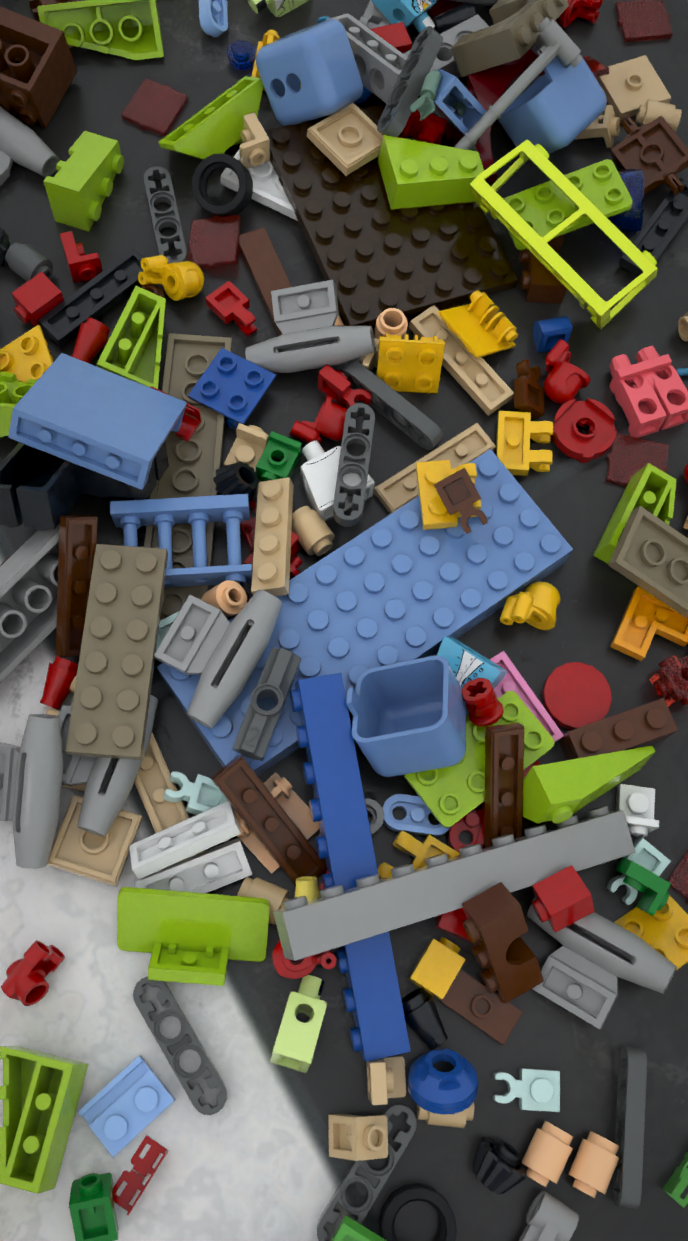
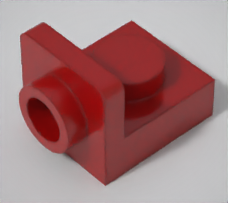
(81, 266)

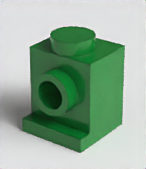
(285, 451)

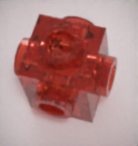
(672, 680)

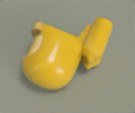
(178, 278)
(534, 606)

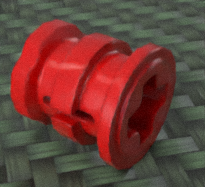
(482, 702)

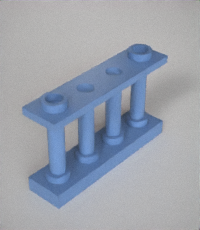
(197, 512)

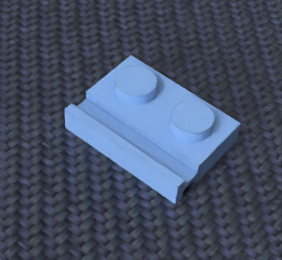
(126, 1105)

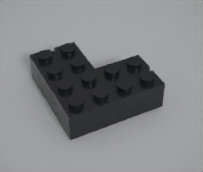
(43, 487)

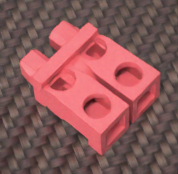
(649, 392)

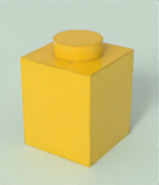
(437, 967)

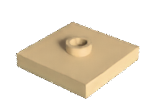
(631, 85)
(347, 138)
(91, 854)

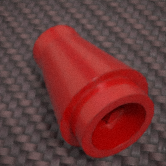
(90, 340)
(58, 682)

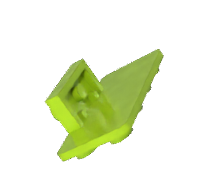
(548, 206)
(459, 789)
(191, 932)

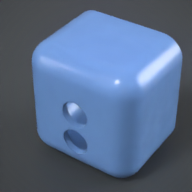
(317, 60)
(555, 107)
(409, 716)

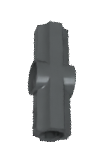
(260, 724)

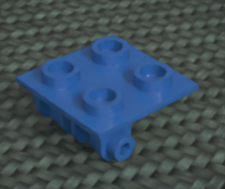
(232, 387)

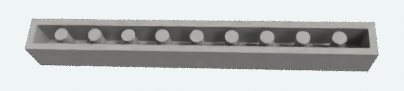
(446, 883)

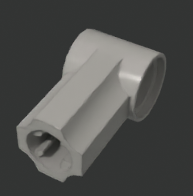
(549, 1220)

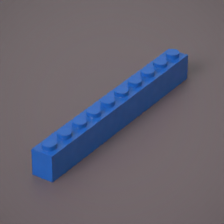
(349, 855)

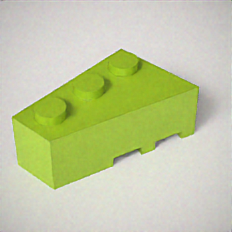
(426, 173)
(84, 180)
(137, 340)
(648, 489)
(38, 1114)

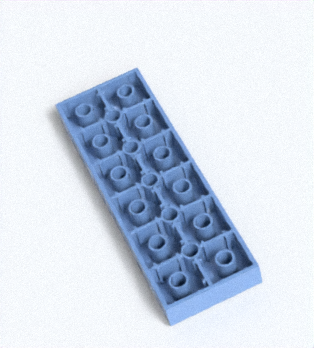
(393, 599)

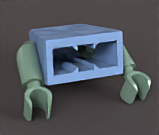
(450, 99)

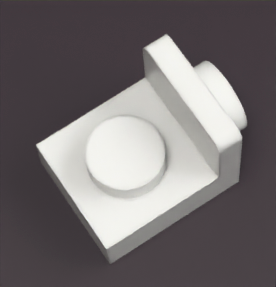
(638, 808)

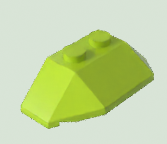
(218, 123)

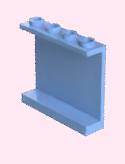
(96, 419)

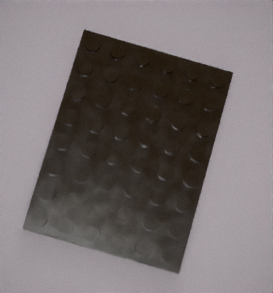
(384, 254)

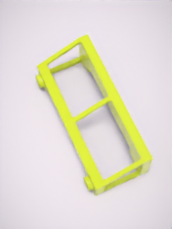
(489, 200)

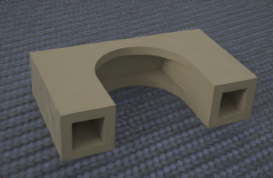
(510, 36)

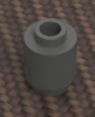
(28, 261)

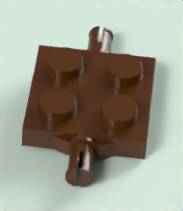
(655, 151)

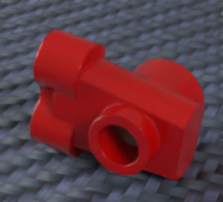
(27, 975)

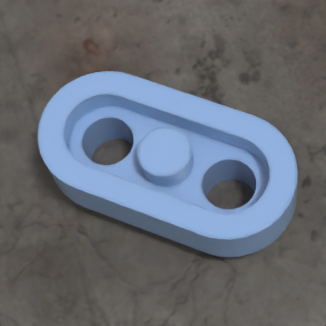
(213, 17)
(415, 816)

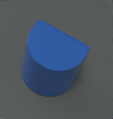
(549, 331)

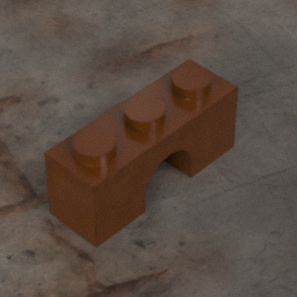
(537, 280)
(621, 731)
(495, 927)

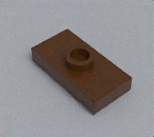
(481, 1008)

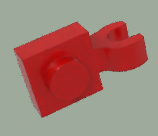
(231, 305)
(339, 388)

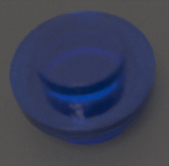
(241, 54)

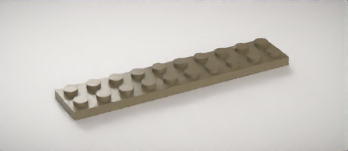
(192, 462)

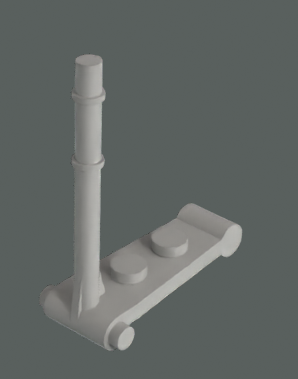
(548, 45)

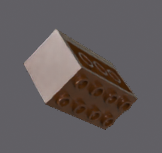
(33, 68)

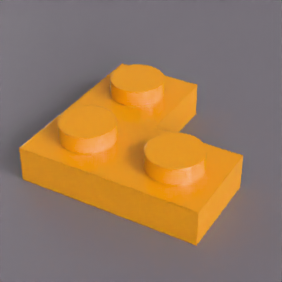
(642, 620)

